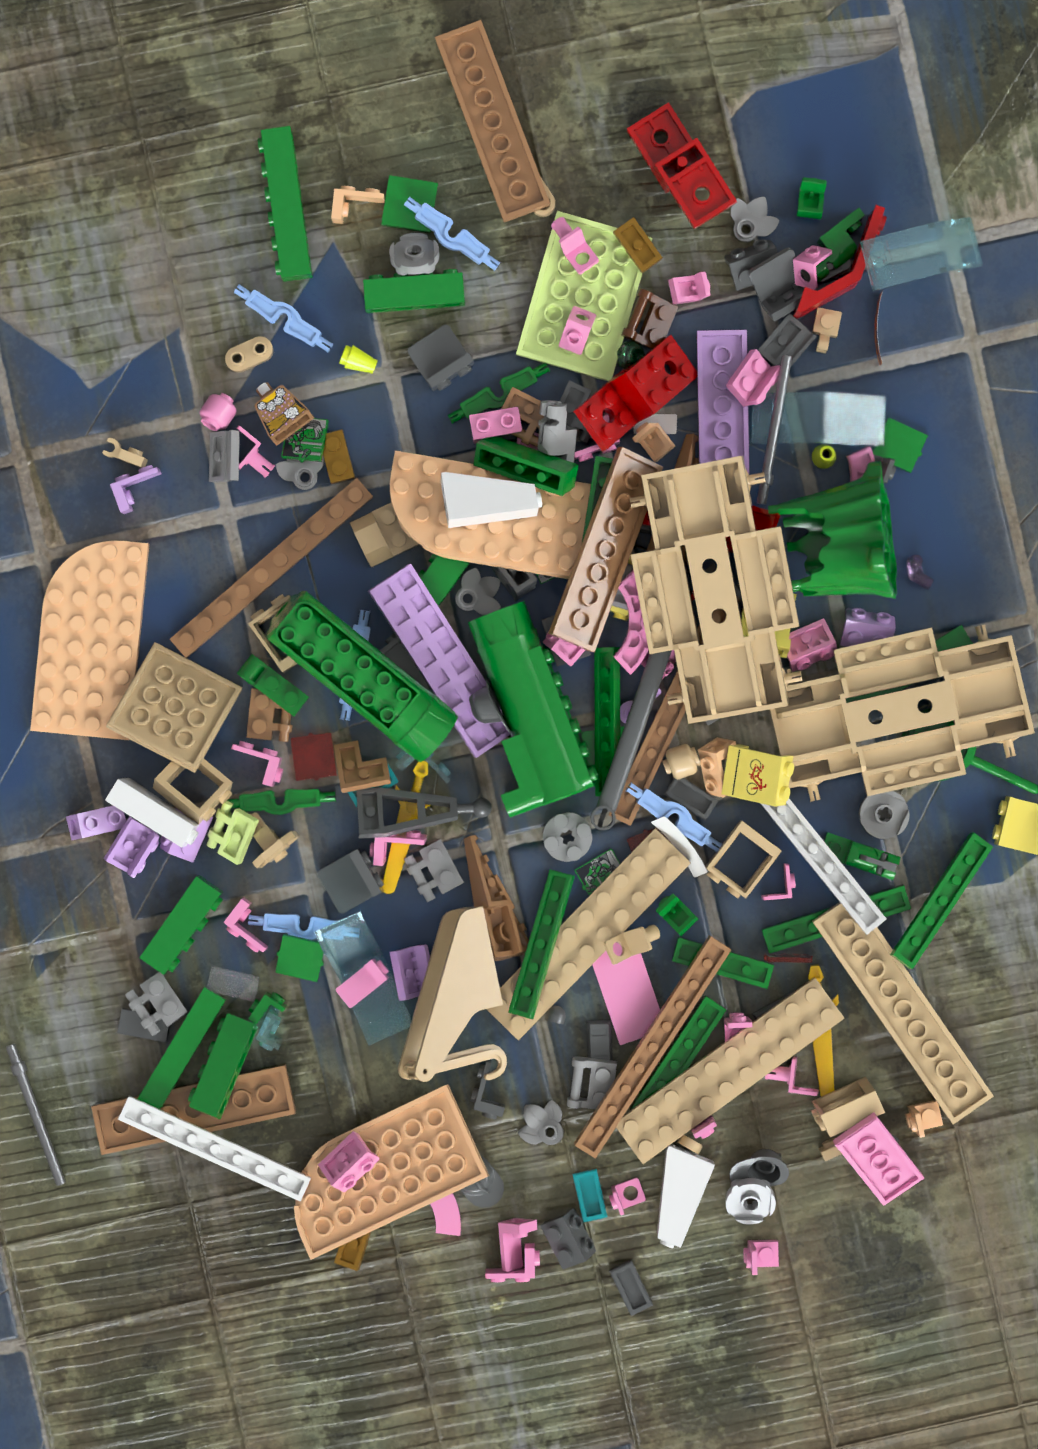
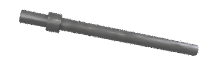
(774, 429)
(18, 1068)

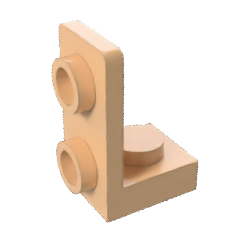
(341, 208)
(711, 764)
(923, 1117)

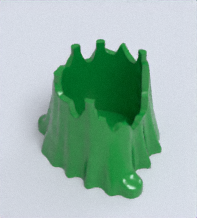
(847, 538)

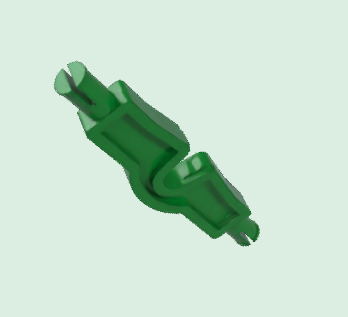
(487, 400)
(293, 799)

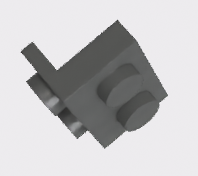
(742, 260)
(568, 1239)

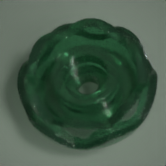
(629, 354)

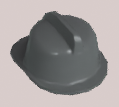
(486, 707)
(762, 1165)
(486, 1191)

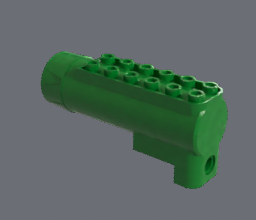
(361, 675)
(544, 737)

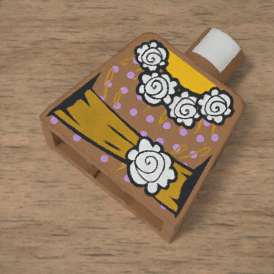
(280, 412)

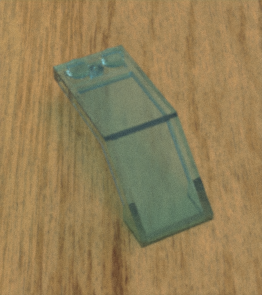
(921, 252)
(823, 419)
(348, 948)

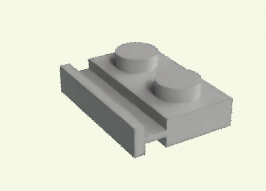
(224, 456)

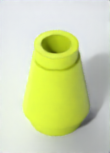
(356, 359)
(818, 458)

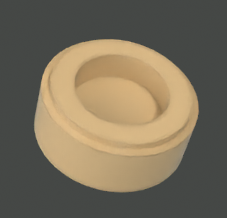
(690, 1144)

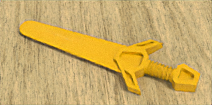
(398, 851)
(823, 1045)

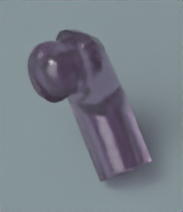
(915, 572)

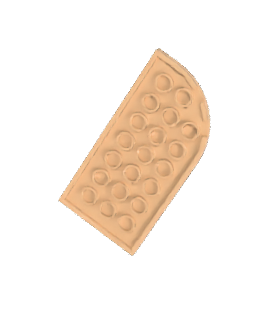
(530, 544)
(89, 639)
(422, 1158)

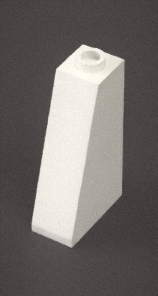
(486, 500)
(152, 812)
(681, 1191)

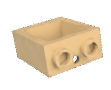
(262, 616)
(172, 770)
(735, 889)
(846, 1107)

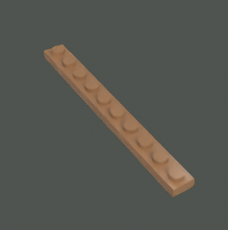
(271, 568)
(656, 742)
(652, 1046)

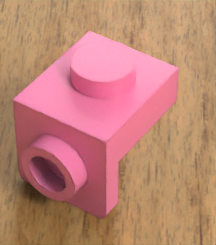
(689, 288)

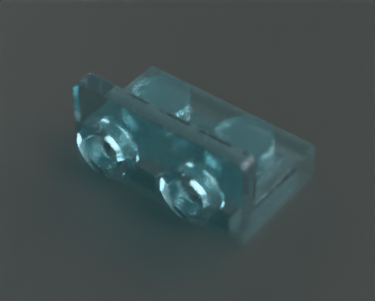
(267, 1031)

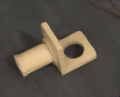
(632, 942)

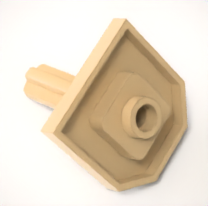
(273, 846)

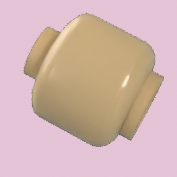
(681, 761)

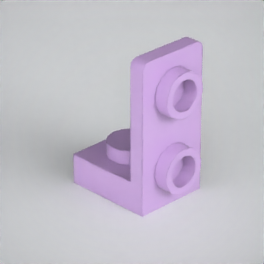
(124, 498)
(95, 822)

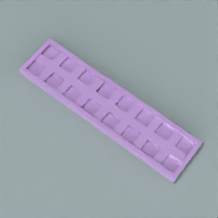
(436, 653)

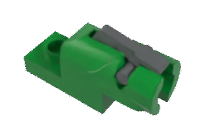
(841, 245)
(863, 856)

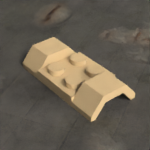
(381, 535)

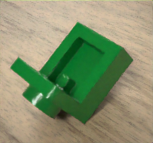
(811, 198)
(676, 914)
(259, 1008)

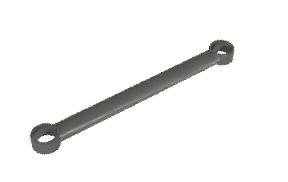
(631, 737)

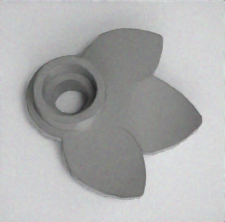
(755, 217)
(293, 469)
(481, 590)
(539, 1121)

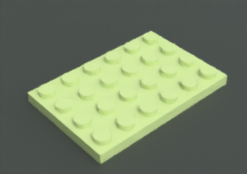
(603, 289)

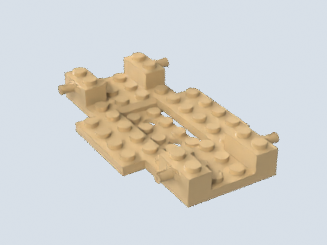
(698, 510)
(978, 693)

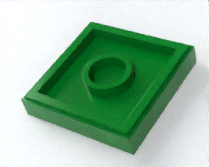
(397, 193)

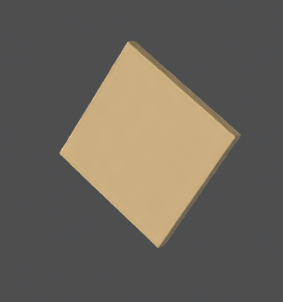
(174, 707)

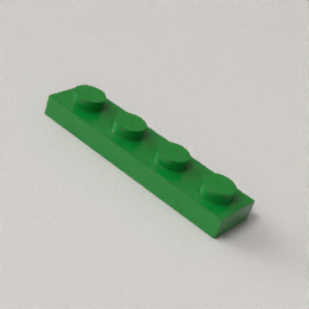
(734, 967)

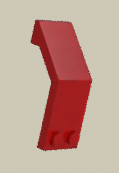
(814, 299)

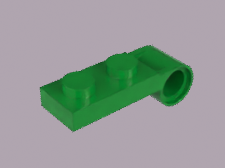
(272, 685)

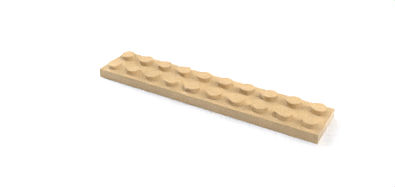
(599, 918)
(905, 1013)
(729, 1070)

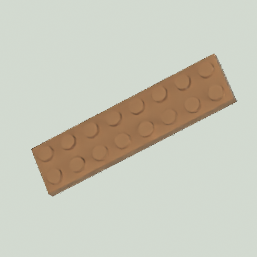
(492, 121)
(603, 553)
(254, 1098)

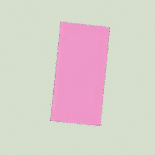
(627, 994)
(878, 1159)

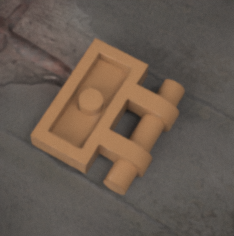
(529, 412)
(261, 718)

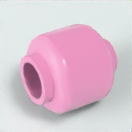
(217, 412)

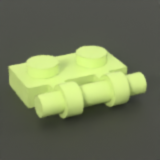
(238, 833)

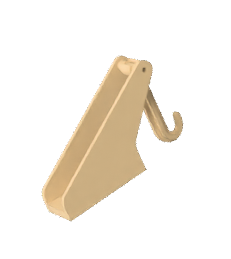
(455, 987)

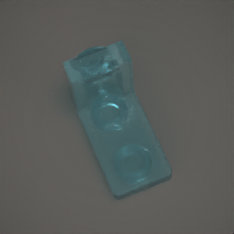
(405, 760)

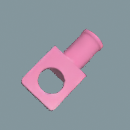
(572, 244)
(254, 458)
(788, 1075)

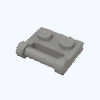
(601, 1078)

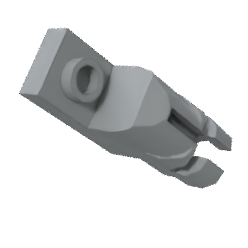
(554, 435)

